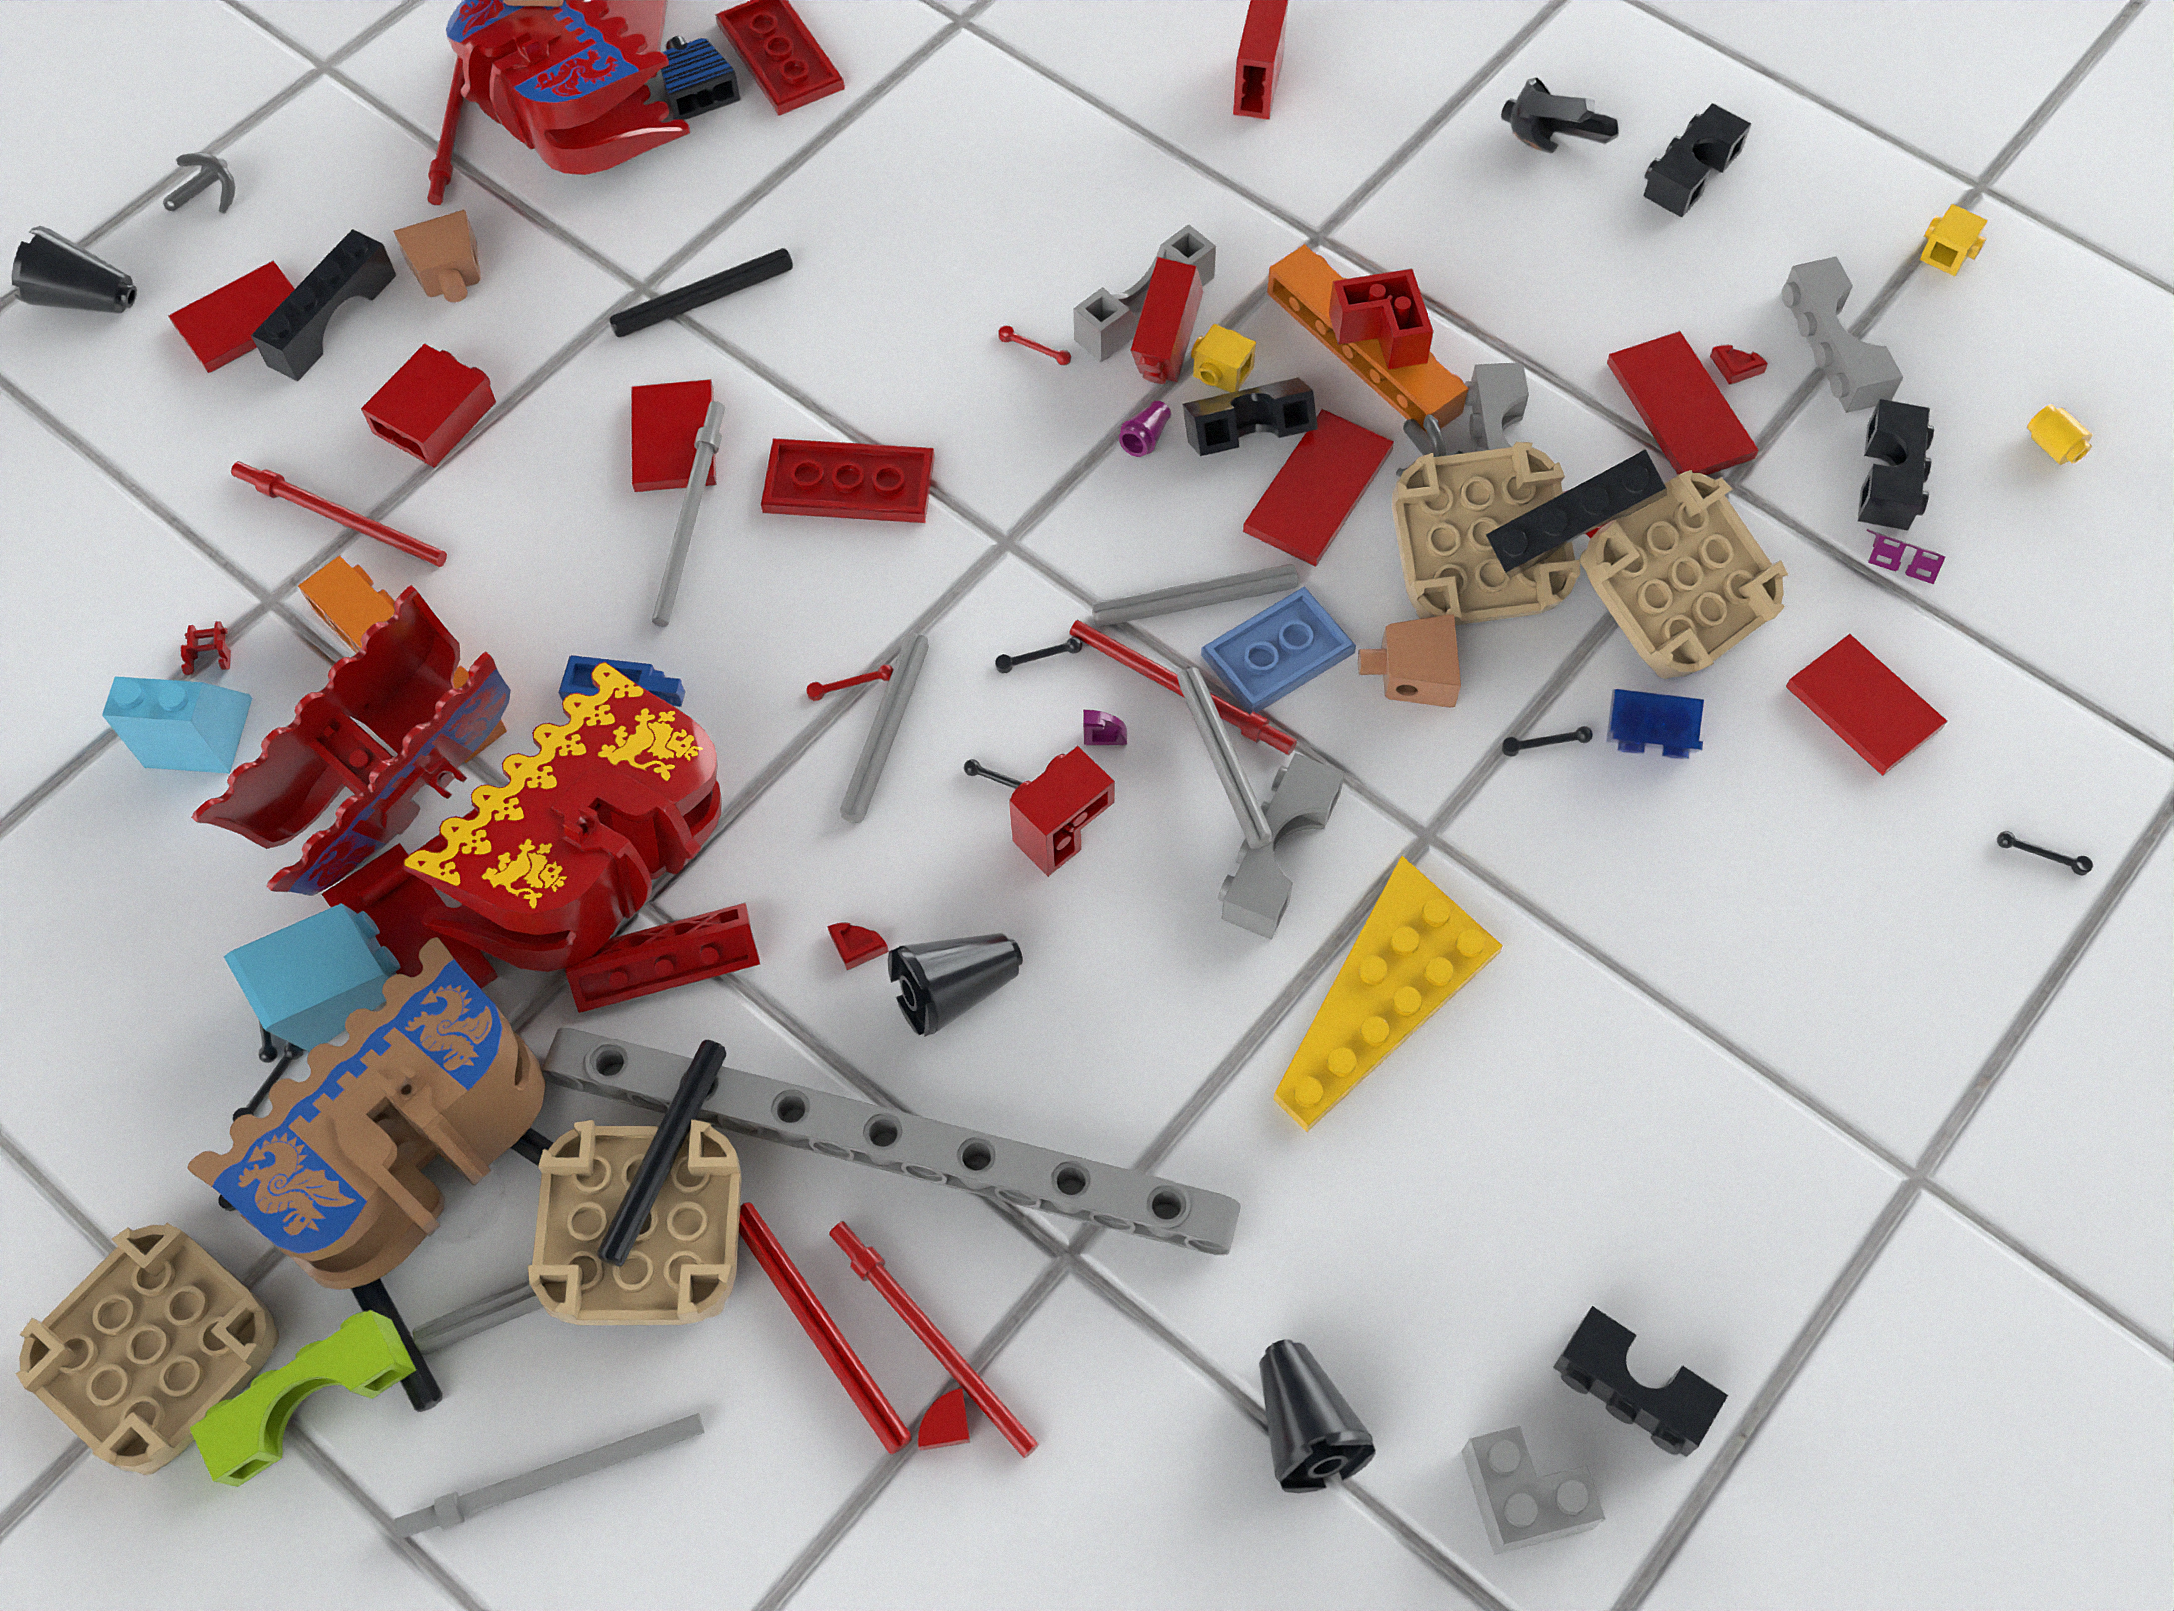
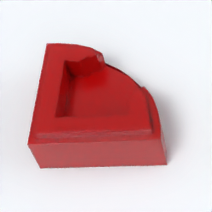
(1737, 364)
(856, 943)
(944, 1422)

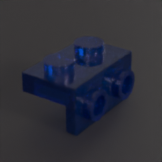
(1655, 722)

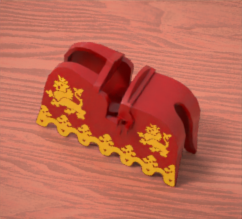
(576, 829)

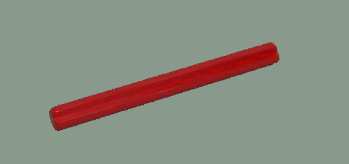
(822, 1331)

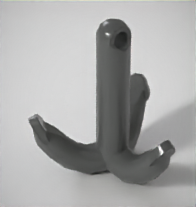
(211, 171)
(1425, 442)

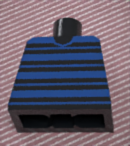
(697, 78)

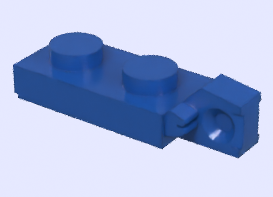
(578, 678)

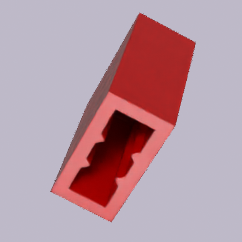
(1260, 58)
(1167, 320)
(429, 404)

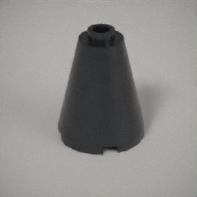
(65, 275)
(950, 977)
(1309, 1421)

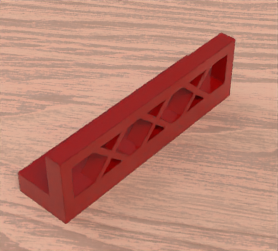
(665, 958)

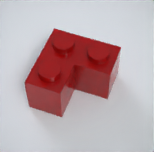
(1386, 309)
(1056, 807)

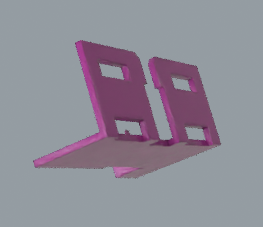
(1896, 553)

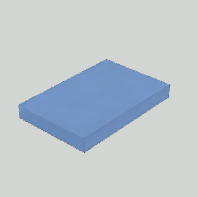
(1278, 650)

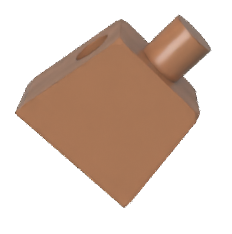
(442, 255)
(1417, 661)

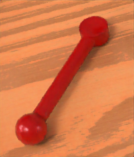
(1007, 334)
(816, 690)

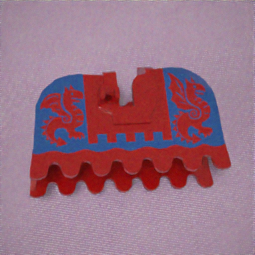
(563, 81)
(408, 698)

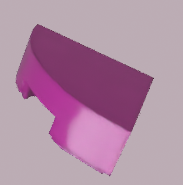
(1103, 729)

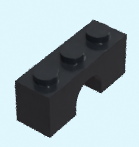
(1683, 171)
(1275, 408)
(1900, 437)
(1673, 1414)

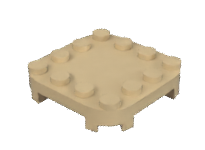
(1441, 529)
(1684, 576)
(684, 1252)
(146, 1348)

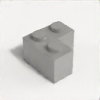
(1517, 1504)

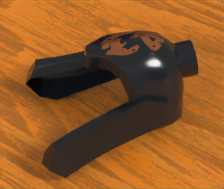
(1540, 114)

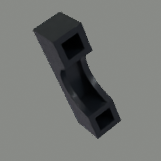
(295, 330)
(1577, 511)

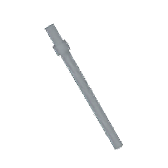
(707, 444)
(452, 1508)

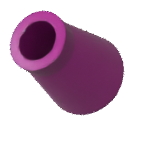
(1142, 431)

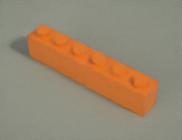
(1304, 288)
(350, 606)

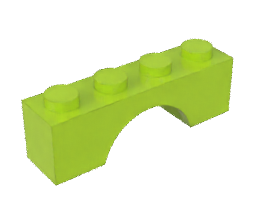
(247, 1432)

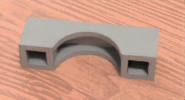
(1110, 321)
(1856, 370)
(1497, 401)
(1301, 802)

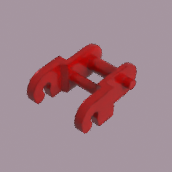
(190, 651)

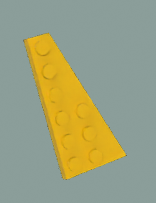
(1396, 977)

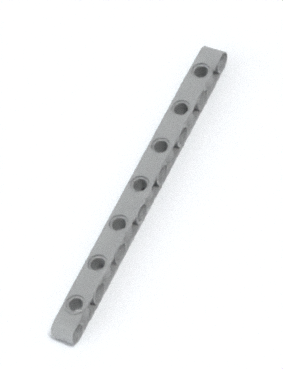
(922, 1149)

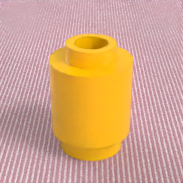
(2060, 434)

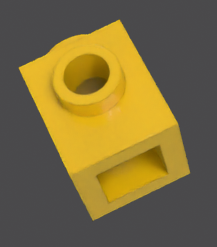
(1953, 239)
(1223, 358)

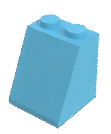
(178, 722)
(314, 975)

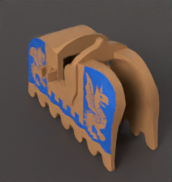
(344, 1151)

